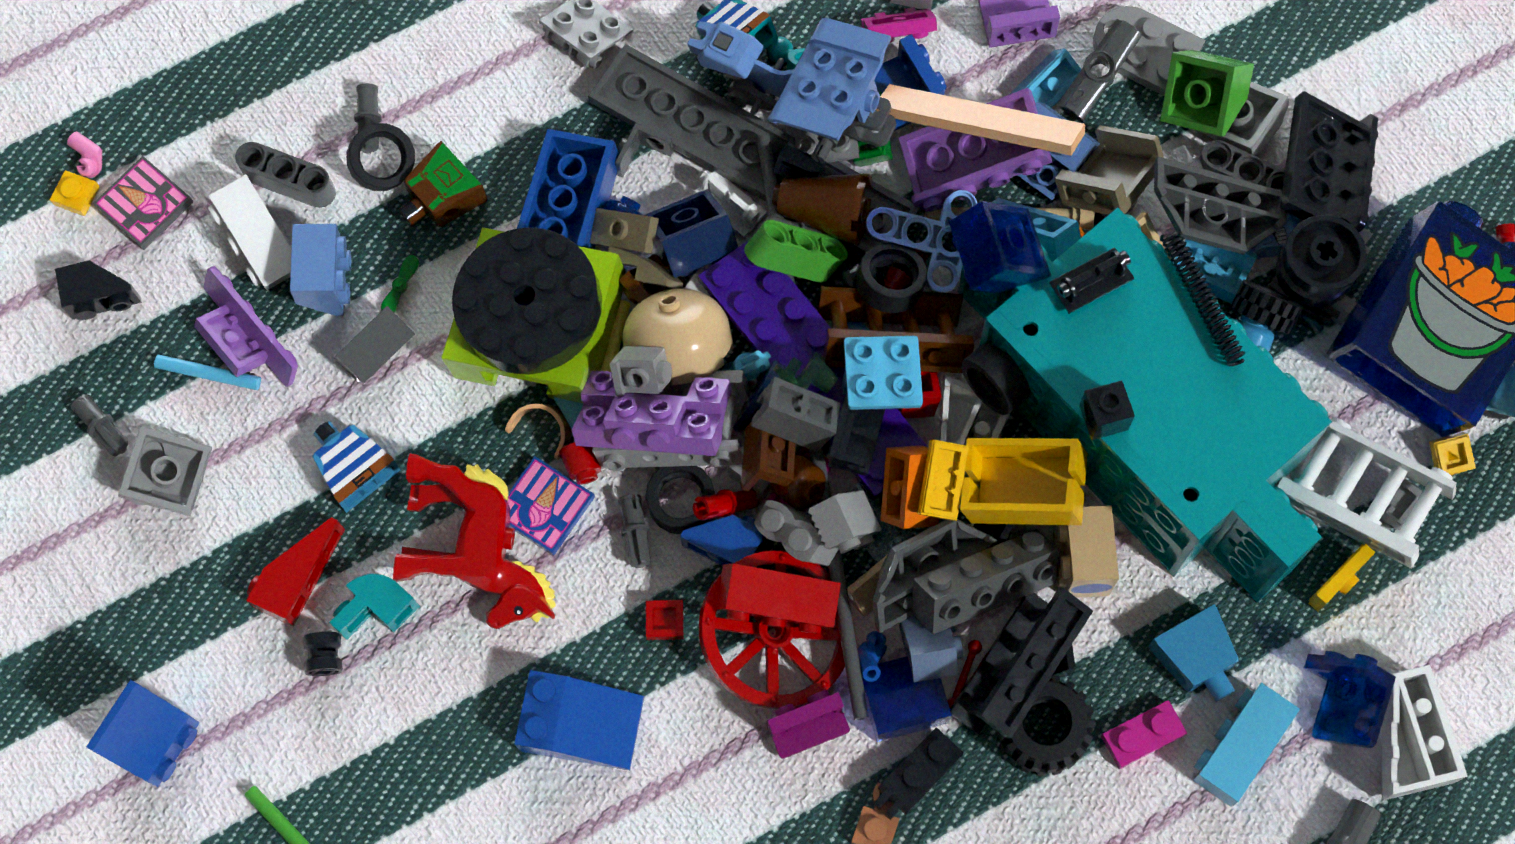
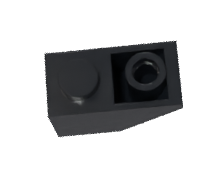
(90, 290)

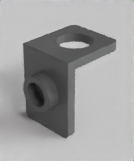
(640, 135)

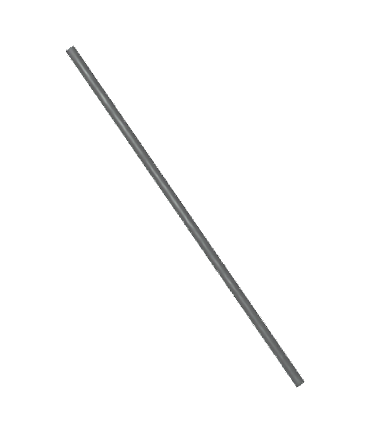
(836, 568)

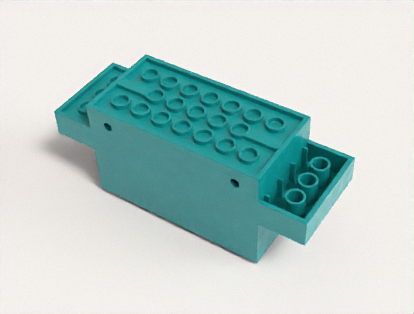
(1203, 435)

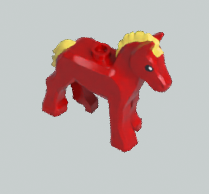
(480, 542)

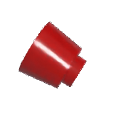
(580, 463)

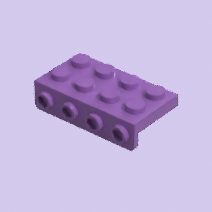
(953, 161)

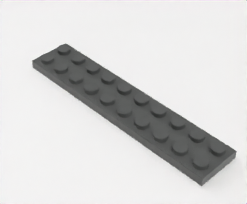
(713, 130)

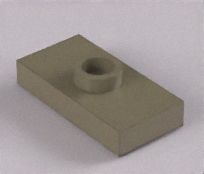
(624, 230)

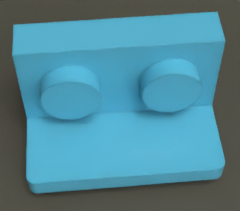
(882, 372)

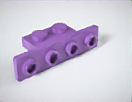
(239, 334)

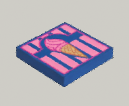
(546, 505)

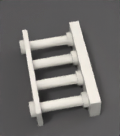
(1366, 526)

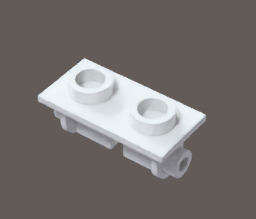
(741, 209)

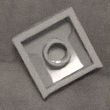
(1257, 120)
(165, 471)

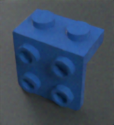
(910, 70)

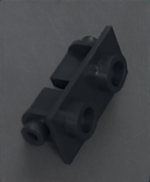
(1092, 279)

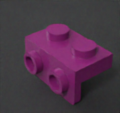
(808, 725)

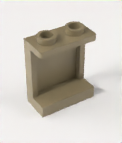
(1113, 173)

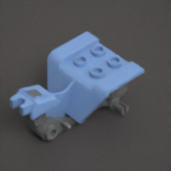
(825, 93)

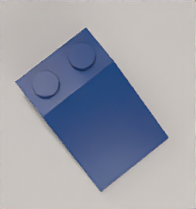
(578, 721)
(144, 734)

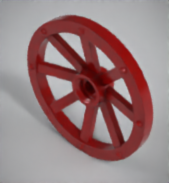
(725, 673)

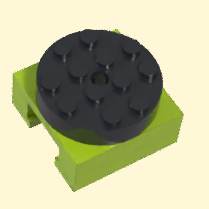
(552, 338)

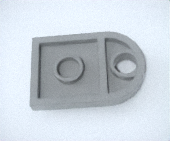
(1152, 55)

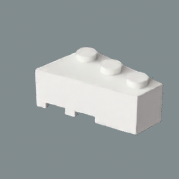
(252, 232)
(1417, 737)

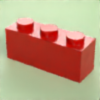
(778, 598)

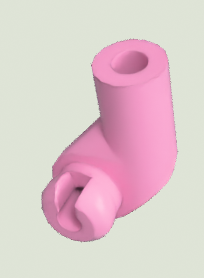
(90, 154)

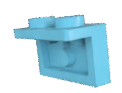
(1221, 268)

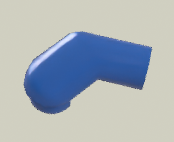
(870, 654)

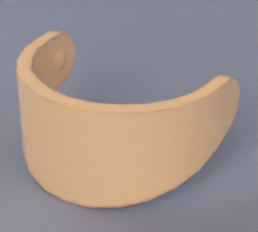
(565, 428)

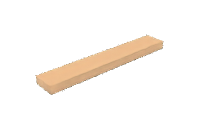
(984, 120)

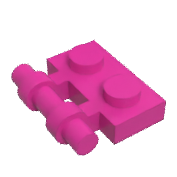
(902, 24)

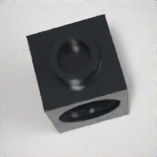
(1106, 410)

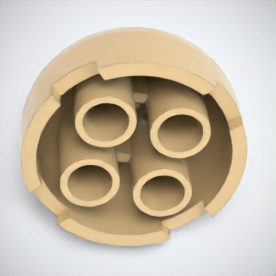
(689, 328)

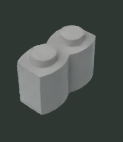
(795, 532)

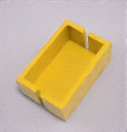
(1024, 481)

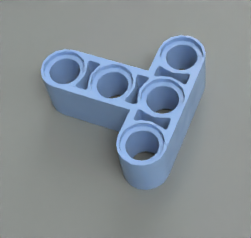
(932, 241)

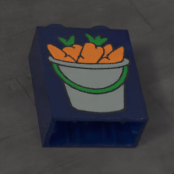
(1435, 320)

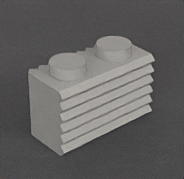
(845, 521)

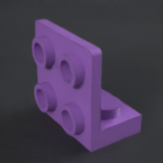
(1018, 21)

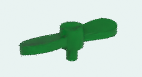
(399, 285)

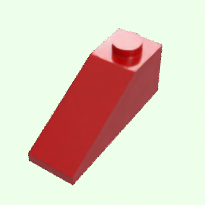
(291, 577)

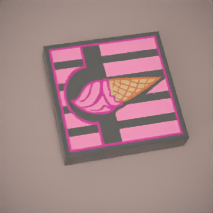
(143, 202)

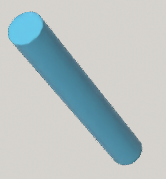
(206, 372)

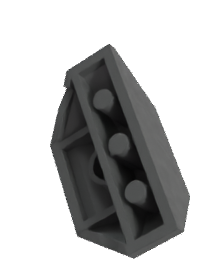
(1217, 206)
(917, 556)

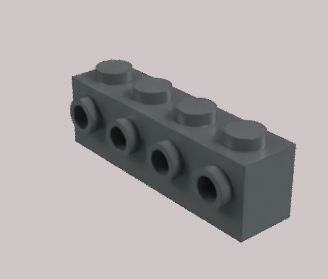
(984, 581)

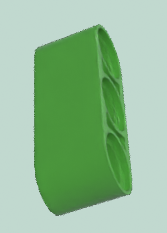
(795, 251)

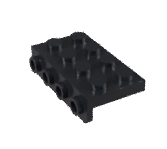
(1329, 163)

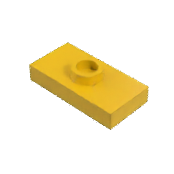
(943, 480)
(1343, 579)

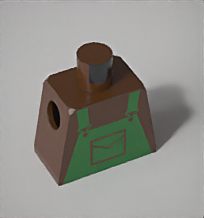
(441, 188)

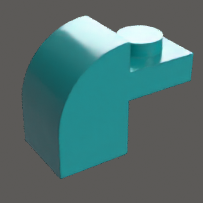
(376, 596)

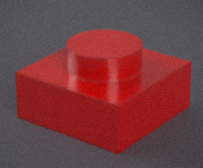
(664, 620)

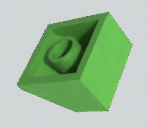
(1205, 91)

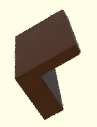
(766, 458)

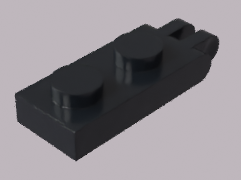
(918, 773)

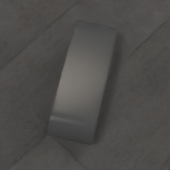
(1239, 161)
(275, 163)

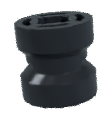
(322, 653)

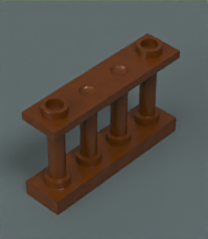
(937, 351)

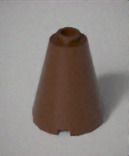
(827, 203)

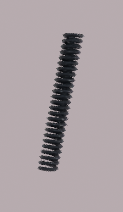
(1187, 260)

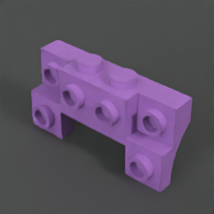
(652, 420)

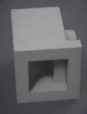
(640, 370)

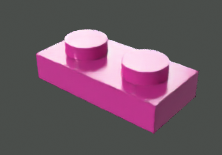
(1143, 734)

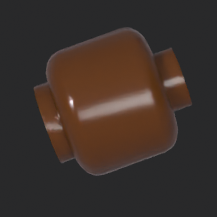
(805, 488)

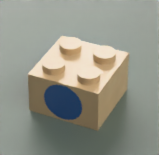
(1088, 554)

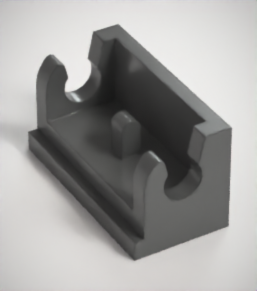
(374, 345)
(796, 414)

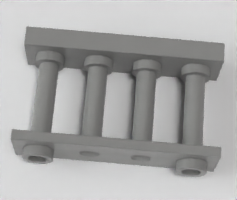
(727, 454)

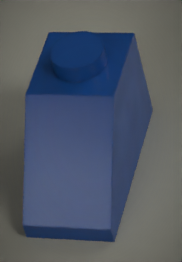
(724, 539)

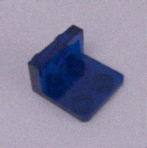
(1352, 699)

